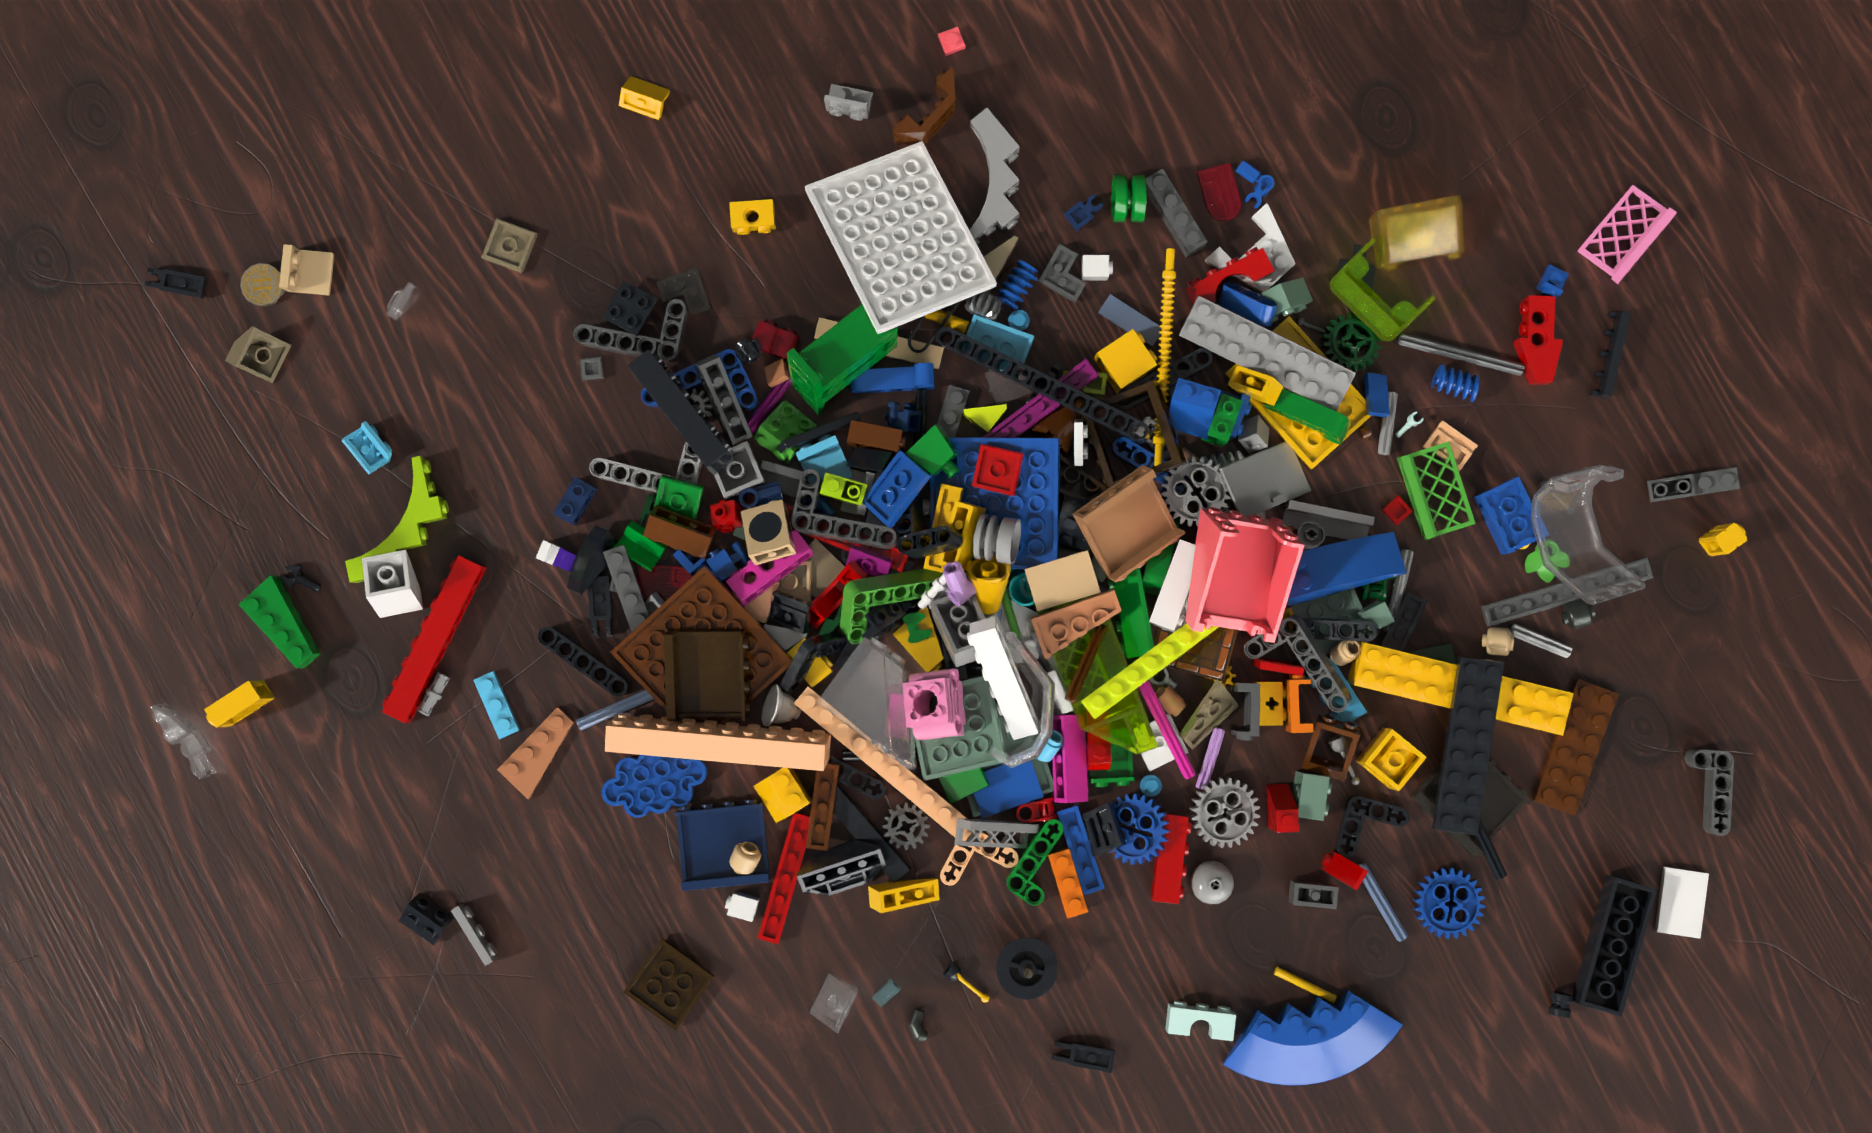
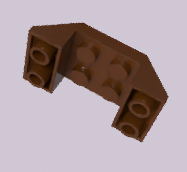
(909, 132)

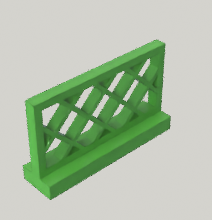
(1418, 498)

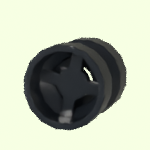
(1560, 1004)

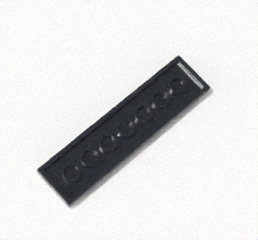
(1468, 745)

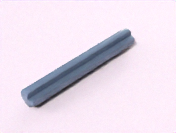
(614, 709)
(1383, 905)

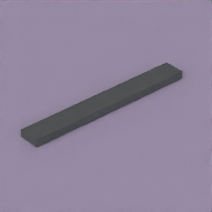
(1546, 598)

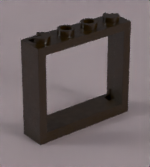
(1165, 422)

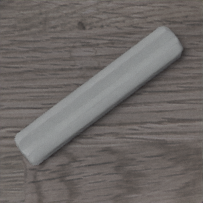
(1387, 426)
(1541, 640)

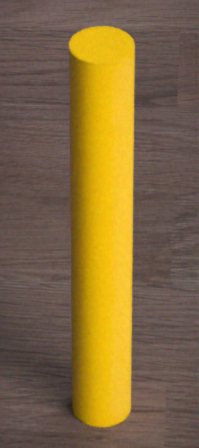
(1304, 984)

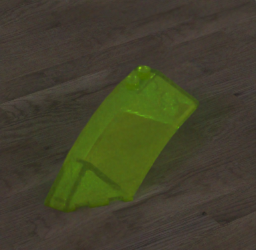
(1124, 722)

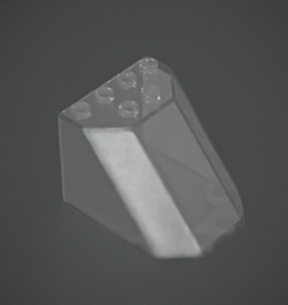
(871, 699)

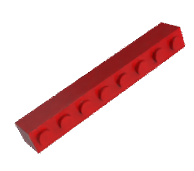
(434, 639)

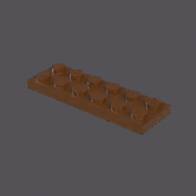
(1576, 751)

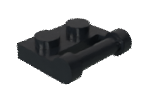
(1107, 827)

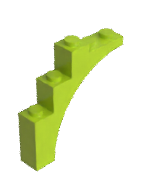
(410, 531)

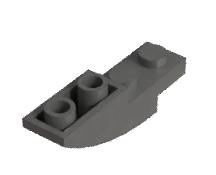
(1693, 484)

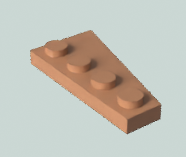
(1065, 624)

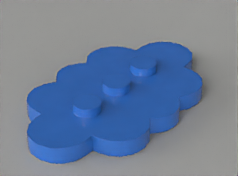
(653, 783)

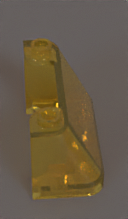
(1418, 231)

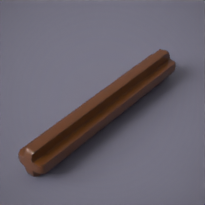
(1085, 663)

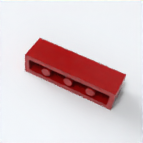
(1169, 865)

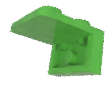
(781, 425)

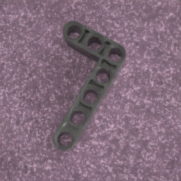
(639, 341)
(835, 523)
(1305, 656)

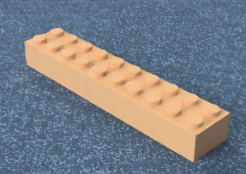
(718, 742)

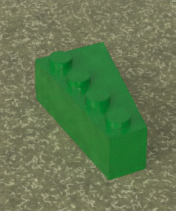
(277, 617)

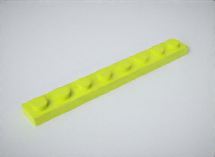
(1143, 669)

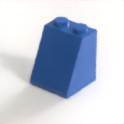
(1193, 407)

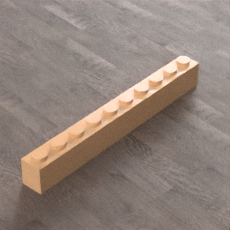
(888, 768)

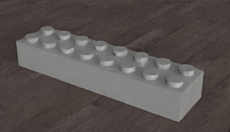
(1266, 353)

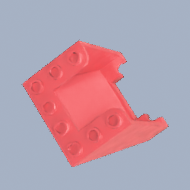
(1241, 572)

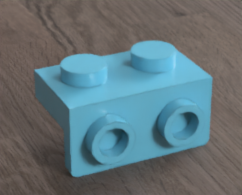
(368, 448)

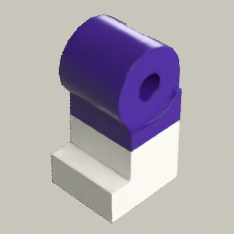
(556, 556)

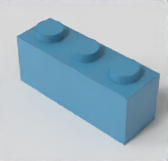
(1355, 708)

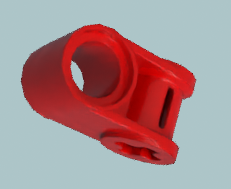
(1037, 810)

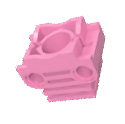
(949, 713)

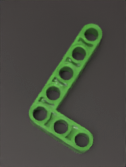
(880, 590)

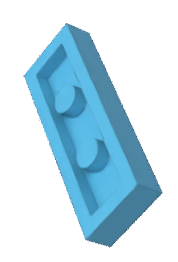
(496, 705)

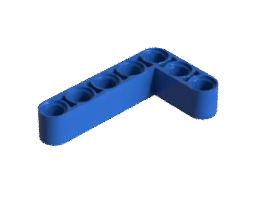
(731, 371)

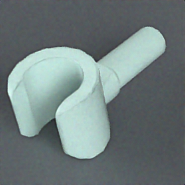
(1410, 423)

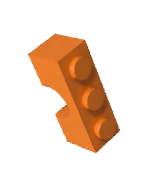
(1067, 882)

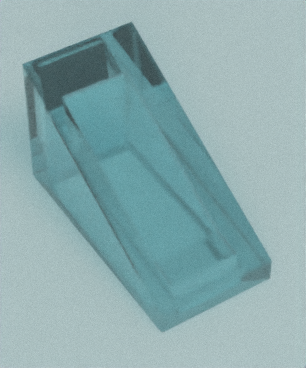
(886, 992)

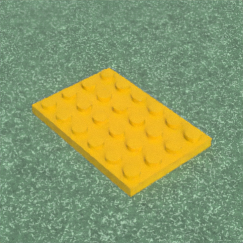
(1305, 441)

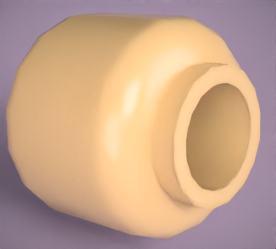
(1498, 641)
(745, 858)

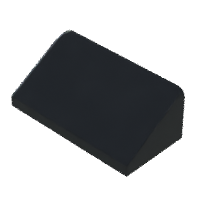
(870, 460)

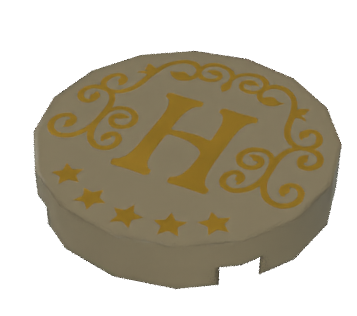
(261, 285)

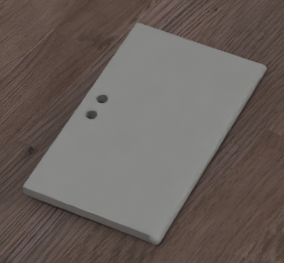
(1265, 478)

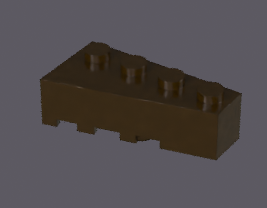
(1077, 483)

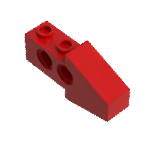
(1539, 359)

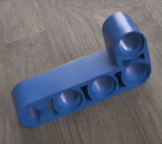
(895, 379)
(1149, 461)

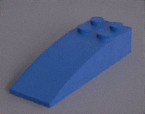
(1345, 566)

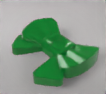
(912, 623)

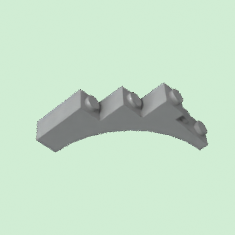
(999, 149)

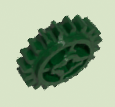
(1350, 333)

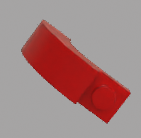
(832, 596)

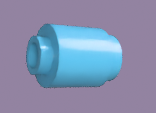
(1051, 747)

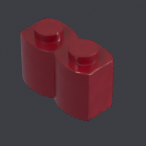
(775, 340)

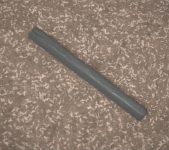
(1461, 354)

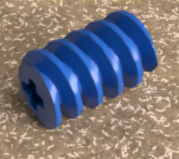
(1017, 284)
(1456, 381)

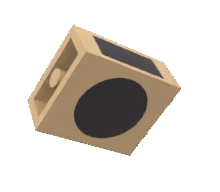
(768, 532)

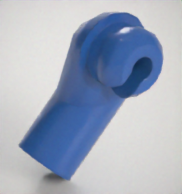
(823, 506)

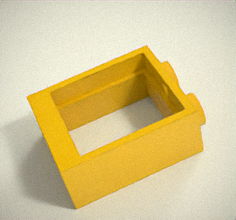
(239, 703)

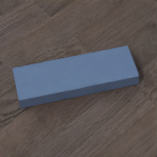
(1129, 319)

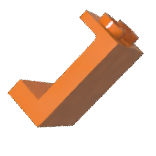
(1292, 721)

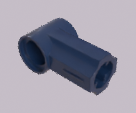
(762, 494)

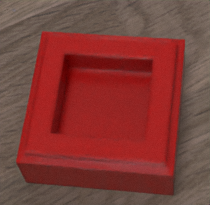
(1397, 510)

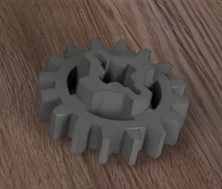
(911, 839)

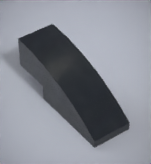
(590, 559)

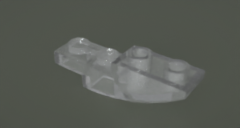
(181, 731)

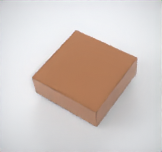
(777, 372)

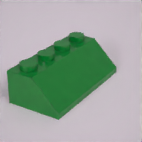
(1133, 619)

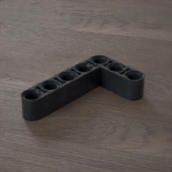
(920, 538)

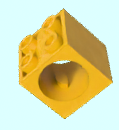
(1126, 360)
(1390, 759)

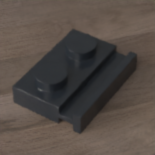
(790, 612)

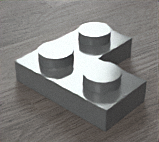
(1057, 276)

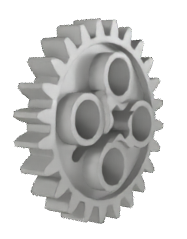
(1178, 503)
(1218, 794)

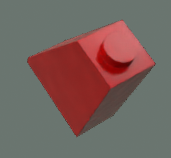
(1281, 809)

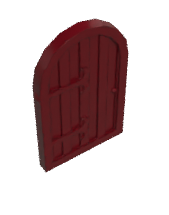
(1220, 192)
(663, 580)

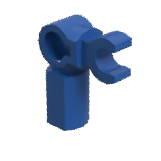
(1263, 183)

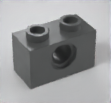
(1313, 894)

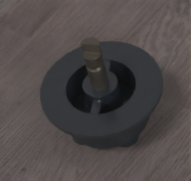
(1026, 968)

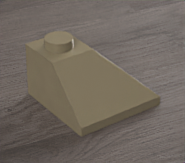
(258, 354)

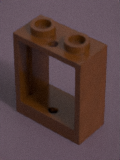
(875, 437)
(1325, 766)

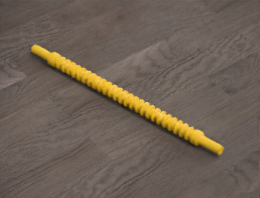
(1169, 274)

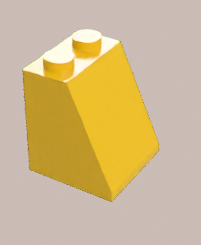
(783, 793)

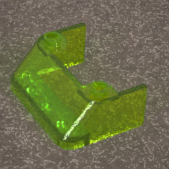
(1367, 305)

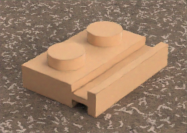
(1460, 445)

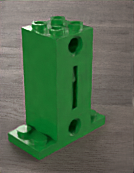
(838, 358)

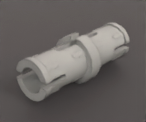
(433, 694)

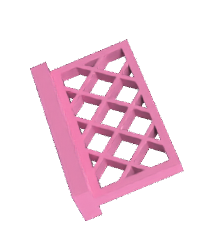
(1640, 246)

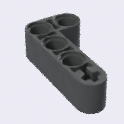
(1711, 791)

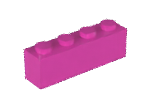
(1070, 761)

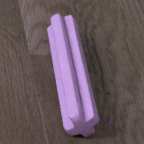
(1210, 757)

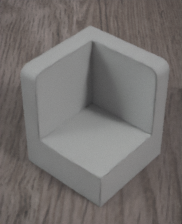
(1254, 434)

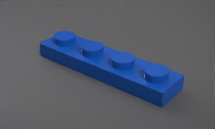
(1080, 850)

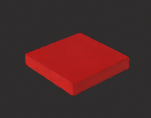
(997, 469)
(1278, 666)

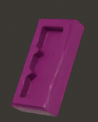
(870, 561)

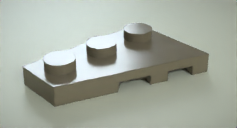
(1208, 715)

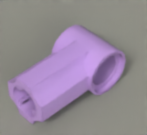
(959, 586)

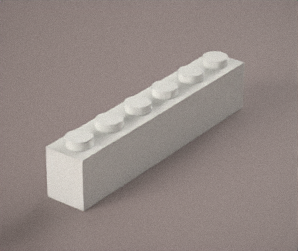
(1003, 677)

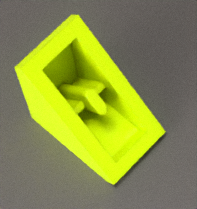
(985, 417)

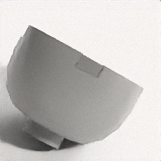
(1208, 873)

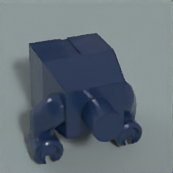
(906, 420)

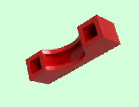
(1254, 266)

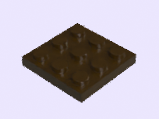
(669, 984)

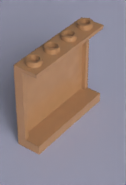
(1127, 524)

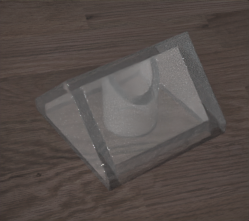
(834, 1002)

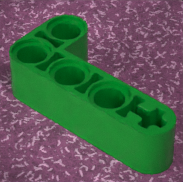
(1311, 414)
(1158, 567)
(1038, 858)

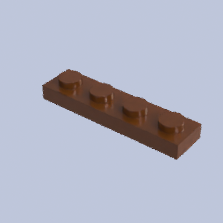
(822, 807)

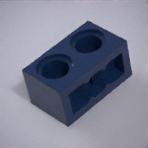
(575, 501)

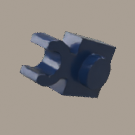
(1081, 214)

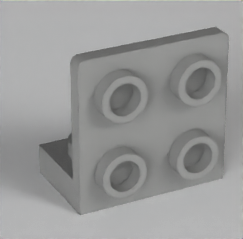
(848, 102)

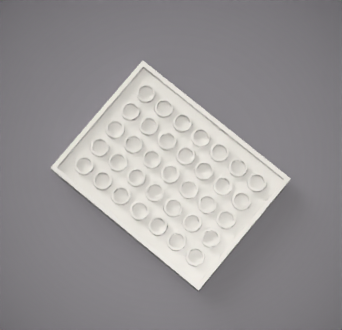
(900, 237)

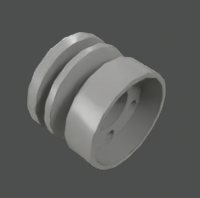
(993, 538)

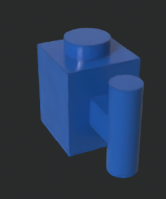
(723, 564)

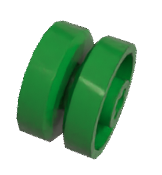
(1129, 198)

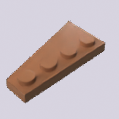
(529, 762)

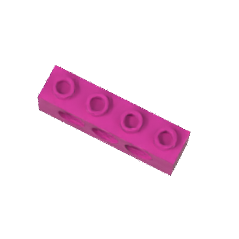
(765, 579)

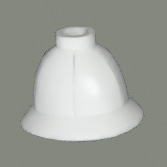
(779, 707)

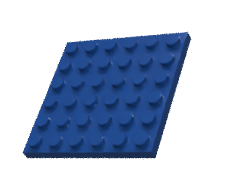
(1035, 496)

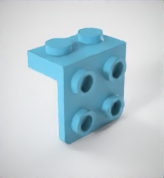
(824, 458)

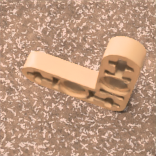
(1001, 860)

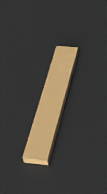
(932, 354)

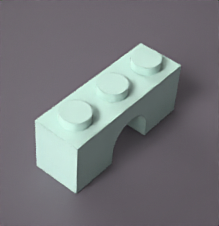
(1181, 1017)

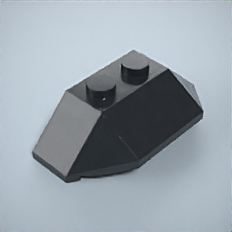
(841, 868)

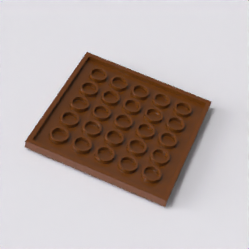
(699, 605)

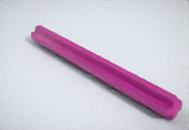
(1167, 730)

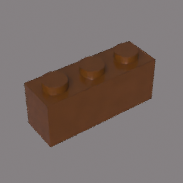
(679, 531)

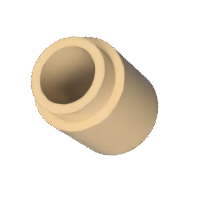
(1345, 652)

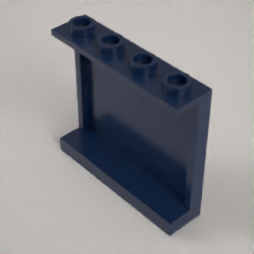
(709, 838)

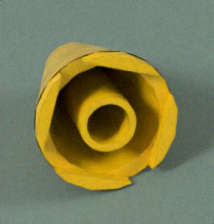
(989, 581)

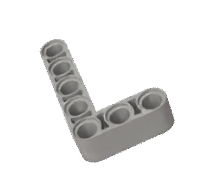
(653, 478)

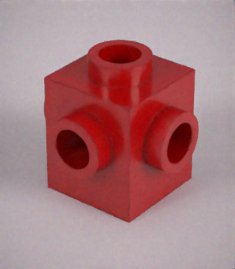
(726, 515)

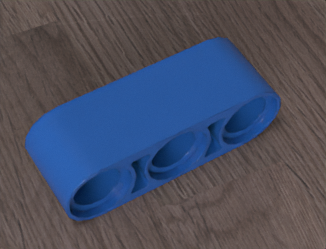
(1247, 304)

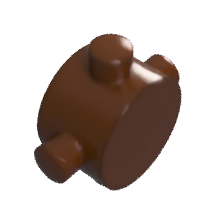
(1365, 433)

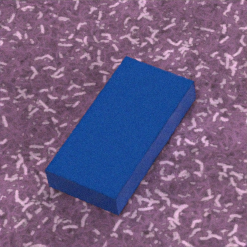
(1376, 394)

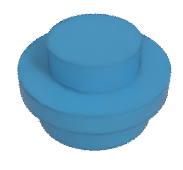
(1019, 320)
(1150, 785)

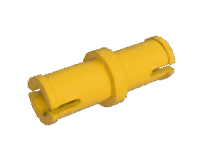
(953, 322)

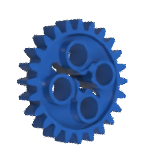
(1140, 810)
(1468, 903)

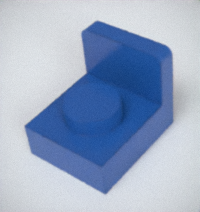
(1552, 281)
(687, 559)

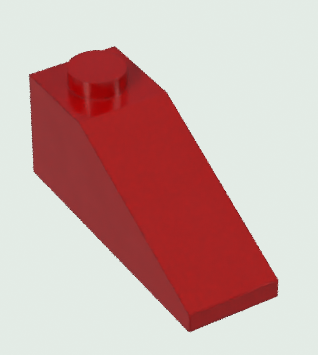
(1343, 869)

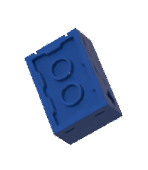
(1507, 515)

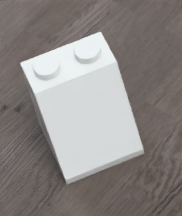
(391, 584)

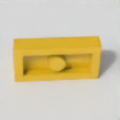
(643, 97)

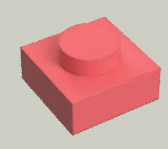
(951, 41)

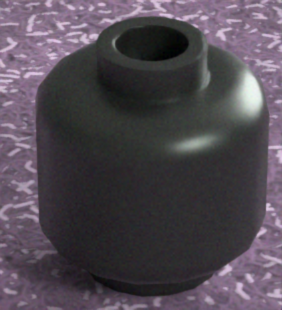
(1577, 614)

